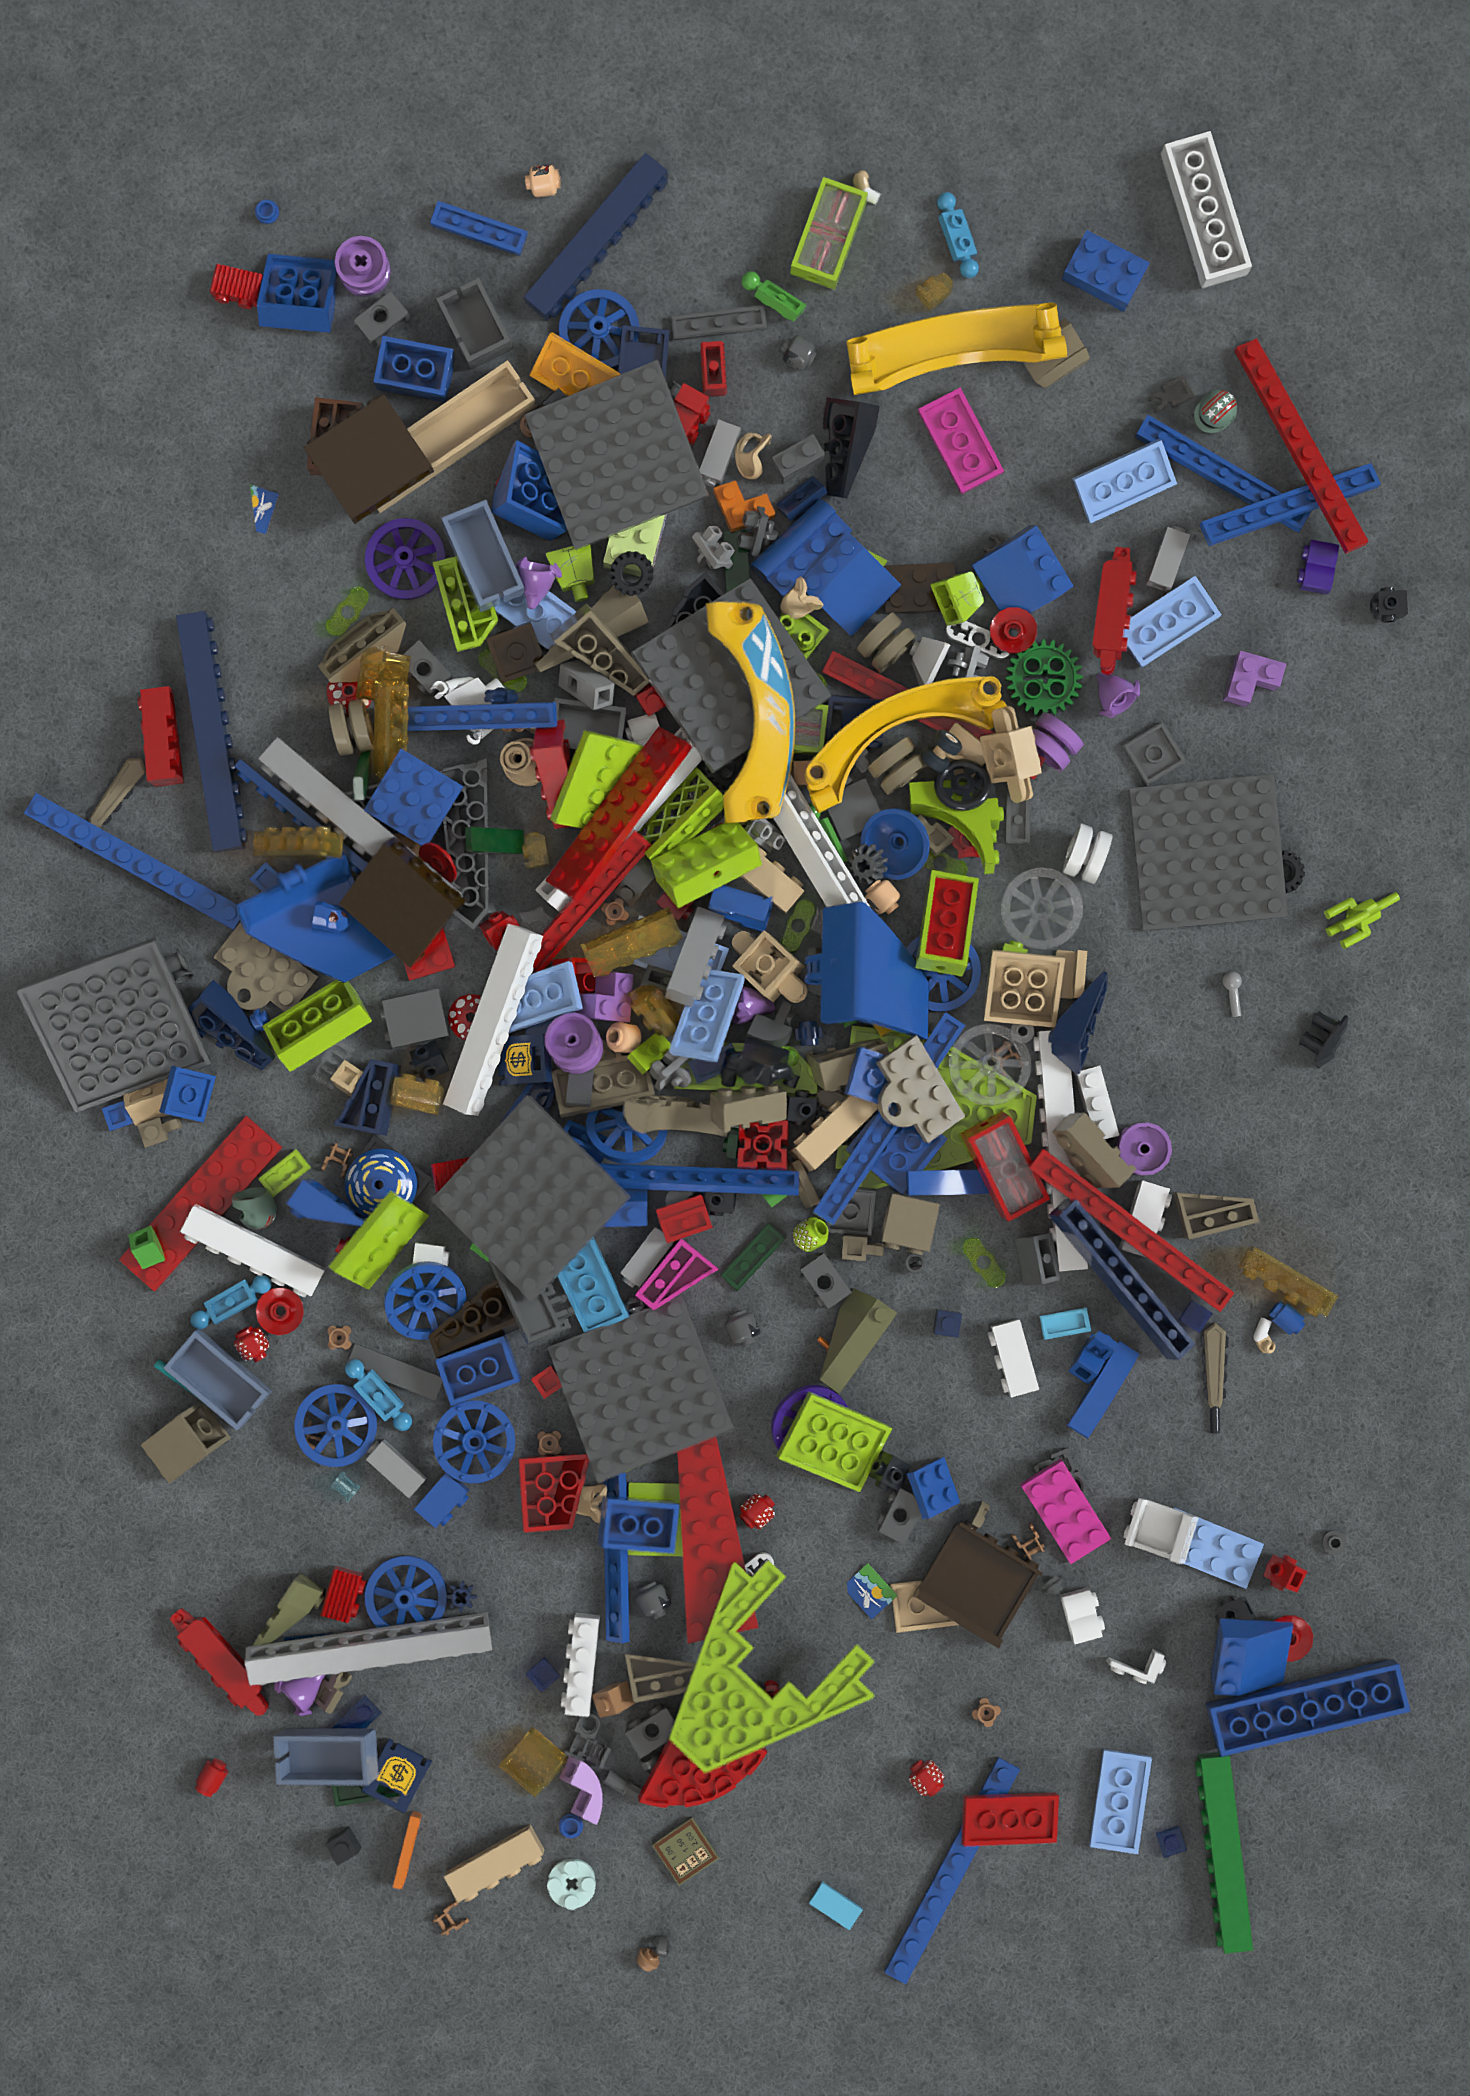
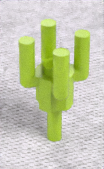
(1357, 917)

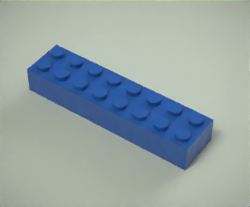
(1307, 1707)

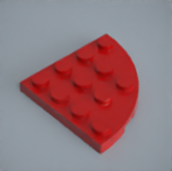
(681, 1782)

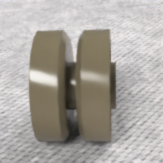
(890, 646)
(351, 727)
(900, 769)

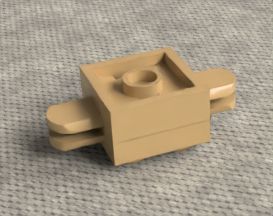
(1011, 754)
(769, 966)

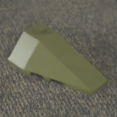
(857, 1330)
(294, 1605)

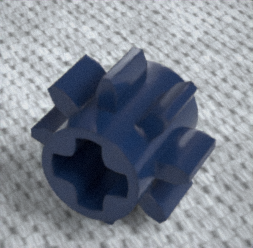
(808, 1033)
(462, 1588)

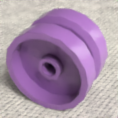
(349, 264)
(1055, 741)
(574, 1043)
(1153, 1138)

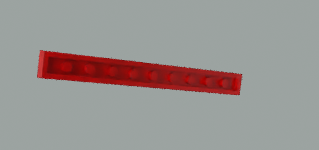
(1301, 446)
(881, 687)
(1131, 1230)

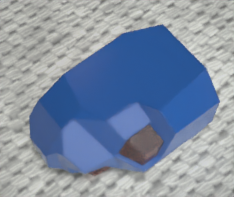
(330, 918)

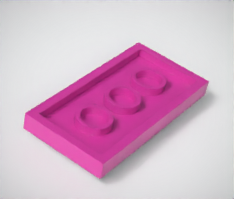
(960, 441)
(1065, 1511)

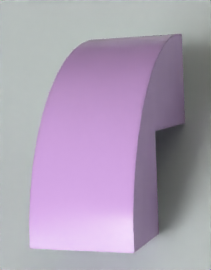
(589, 1801)

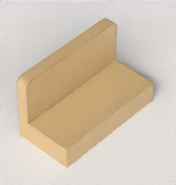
(1073, 973)
(145, 1103)

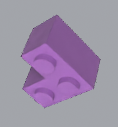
(1252, 671)
(610, 999)

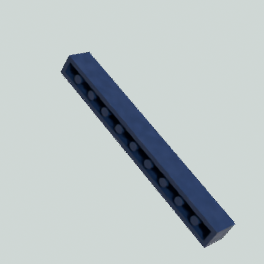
(210, 731)

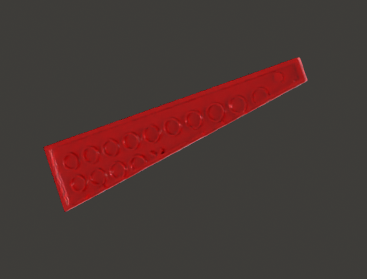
(708, 1536)

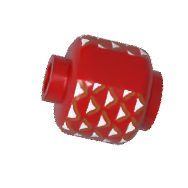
(251, 1344)
(757, 1511)
(926, 1778)

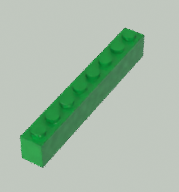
(1224, 1852)

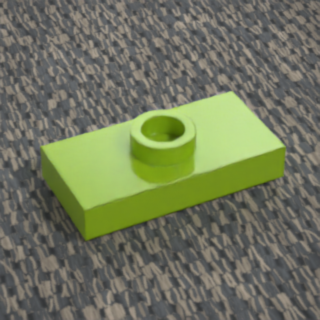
(649, 1052)
(284, 1173)

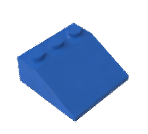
(297, 293)
(526, 494)
(1022, 572)
(850, 583)
(319, 1203)
(1249, 1655)

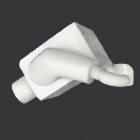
(466, 692)

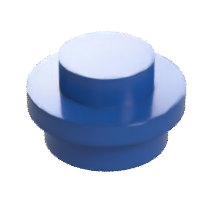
(267, 211)
(258, 1019)
(570, 1825)

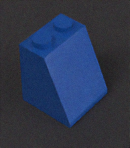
(633, 1212)

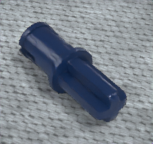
(500, 696)

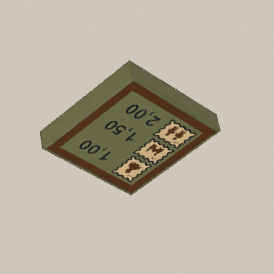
(685, 1851)

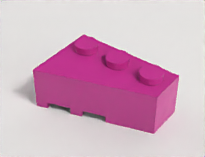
(674, 1274)

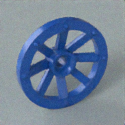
(598, 335)
(973, 965)
(622, 1129)
(422, 1304)
(465, 1439)
(314, 1455)
(406, 1589)

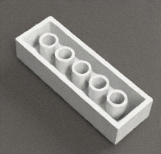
(1206, 209)

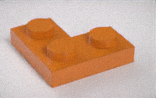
(733, 505)

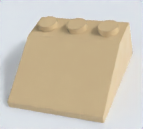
(1023, 988)

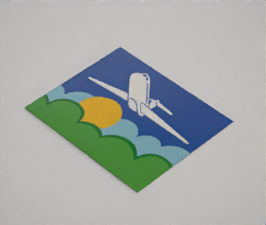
(263, 507)
(870, 1591)

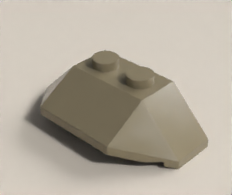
(344, 655)

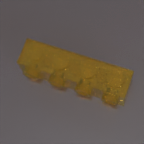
(389, 722)
(298, 844)
(631, 942)
(1288, 1281)

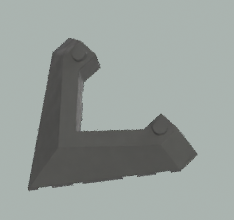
(467, 811)

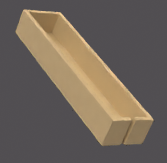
(469, 420)

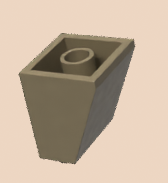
(185, 1441)

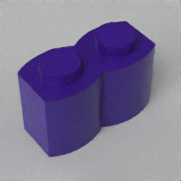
(1318, 566)

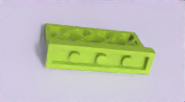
(685, 824)

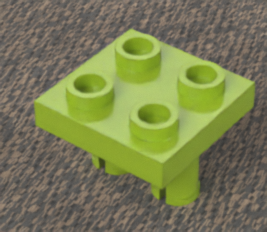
(805, 632)

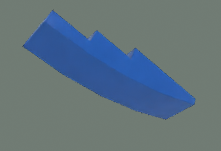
(944, 1182)
(1103, 1390)

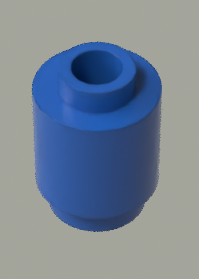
(1287, 1317)

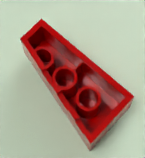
(160, 737)
(552, 762)

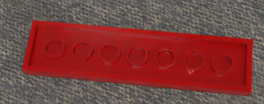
(618, 814)
(224, 1173)

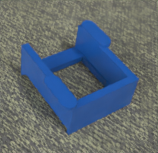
(742, 907)

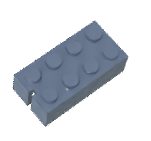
(482, 555)
(218, 1379)
(326, 1756)

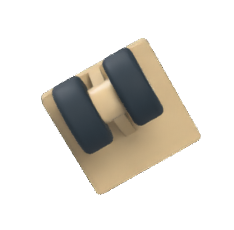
(951, 746)

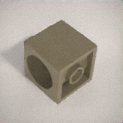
(909, 1223)

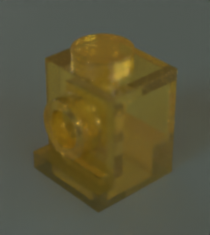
(934, 290)
(535, 850)

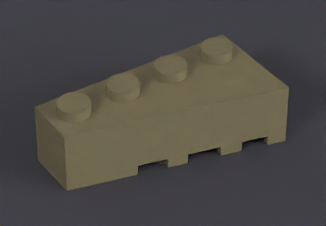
(599, 647)

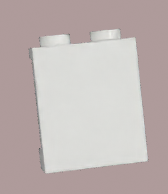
(1160, 1530)

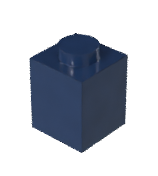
(947, 1323)

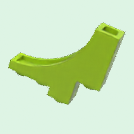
(976, 824)

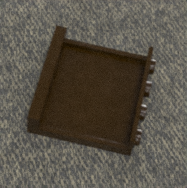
(368, 458)
(401, 901)
(977, 1582)

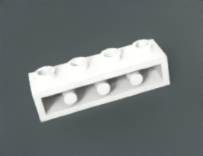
(582, 1664)

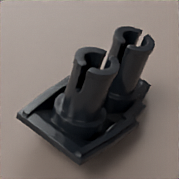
(1325, 1050)

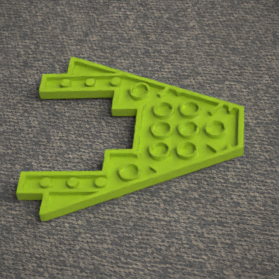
(954, 1149)
(726, 1710)

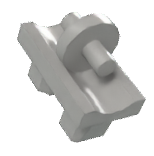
(711, 552)
(965, 663)
(765, 834)
(672, 1073)

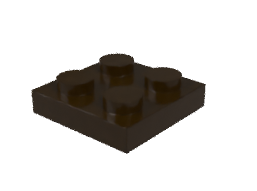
(515, 651)

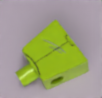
(575, 569)
(958, 596)

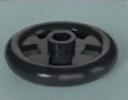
(967, 802)

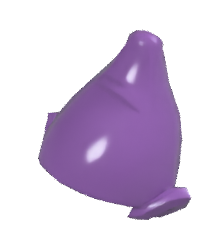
(536, 580)
(1112, 690)
(749, 1004)
(300, 1692)

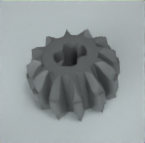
(874, 860)

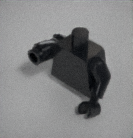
(758, 1064)

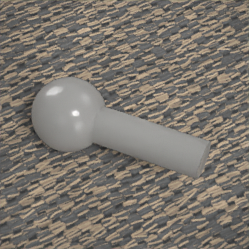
(1232, 982)

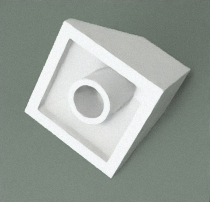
(927, 659)

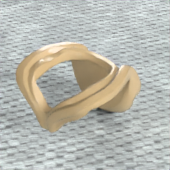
(749, 463)
(797, 603)
(588, 1504)

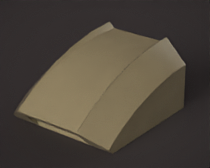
(1051, 371)

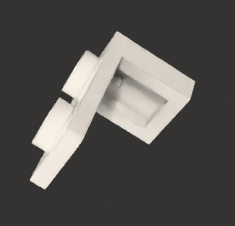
(1154, 1666)

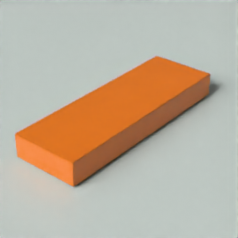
(407, 1850)

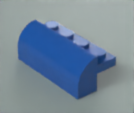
(800, 547)

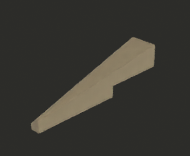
(616, 610)

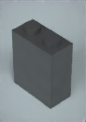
(414, 1018)

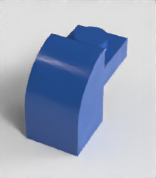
(1092, 1356)

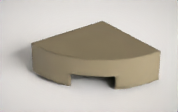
(978, 1518)

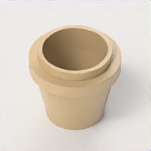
(523, 772)

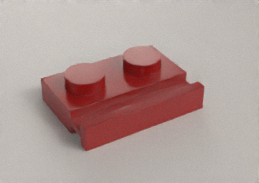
(684, 1218)

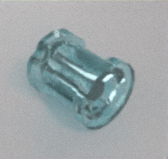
(345, 1486)

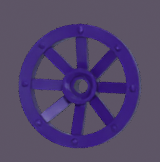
(403, 565)
(784, 1408)

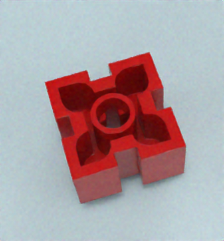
(692, 410)
(774, 1135)

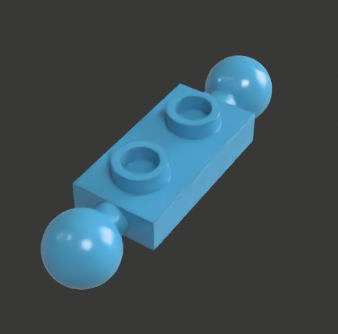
(957, 235)
(230, 1302)
(378, 1395)

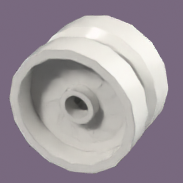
(1084, 852)

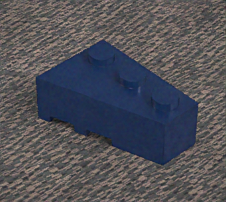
(370, 1103)

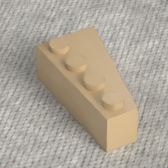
(831, 1131)

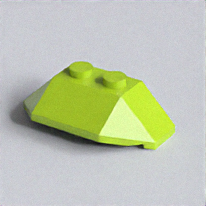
(466, 622)

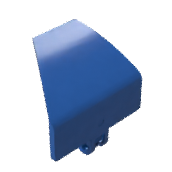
(284, 919)
(867, 973)

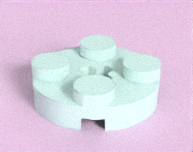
(571, 1897)

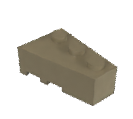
(834, 1068)
(747, 1106)
(1091, 1153)
(1212, 1214)
(657, 1677)

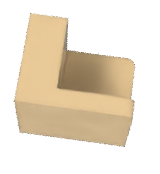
(346, 1078)

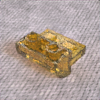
(380, 664)
(656, 1010)
(416, 1095)
(533, 1762)

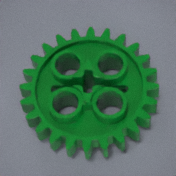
(1042, 656)

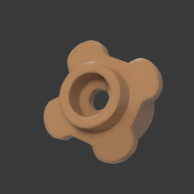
(616, 905)
(333, 1333)
(544, 1438)
(990, 1717)

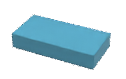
(1065, 1323)
(835, 1905)

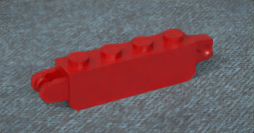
(1113, 609)
(219, 1659)

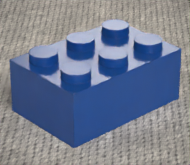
(1105, 270)
(414, 369)
(478, 1370)
(638, 1524)

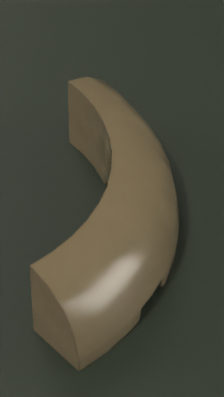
(670, 1113)

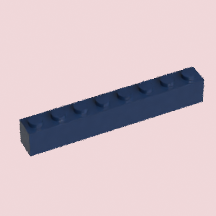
(596, 237)
(1121, 1279)

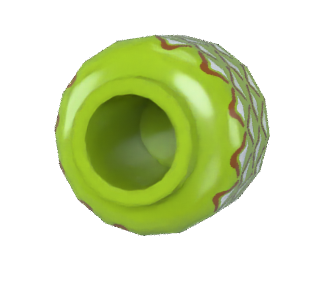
(810, 1234)

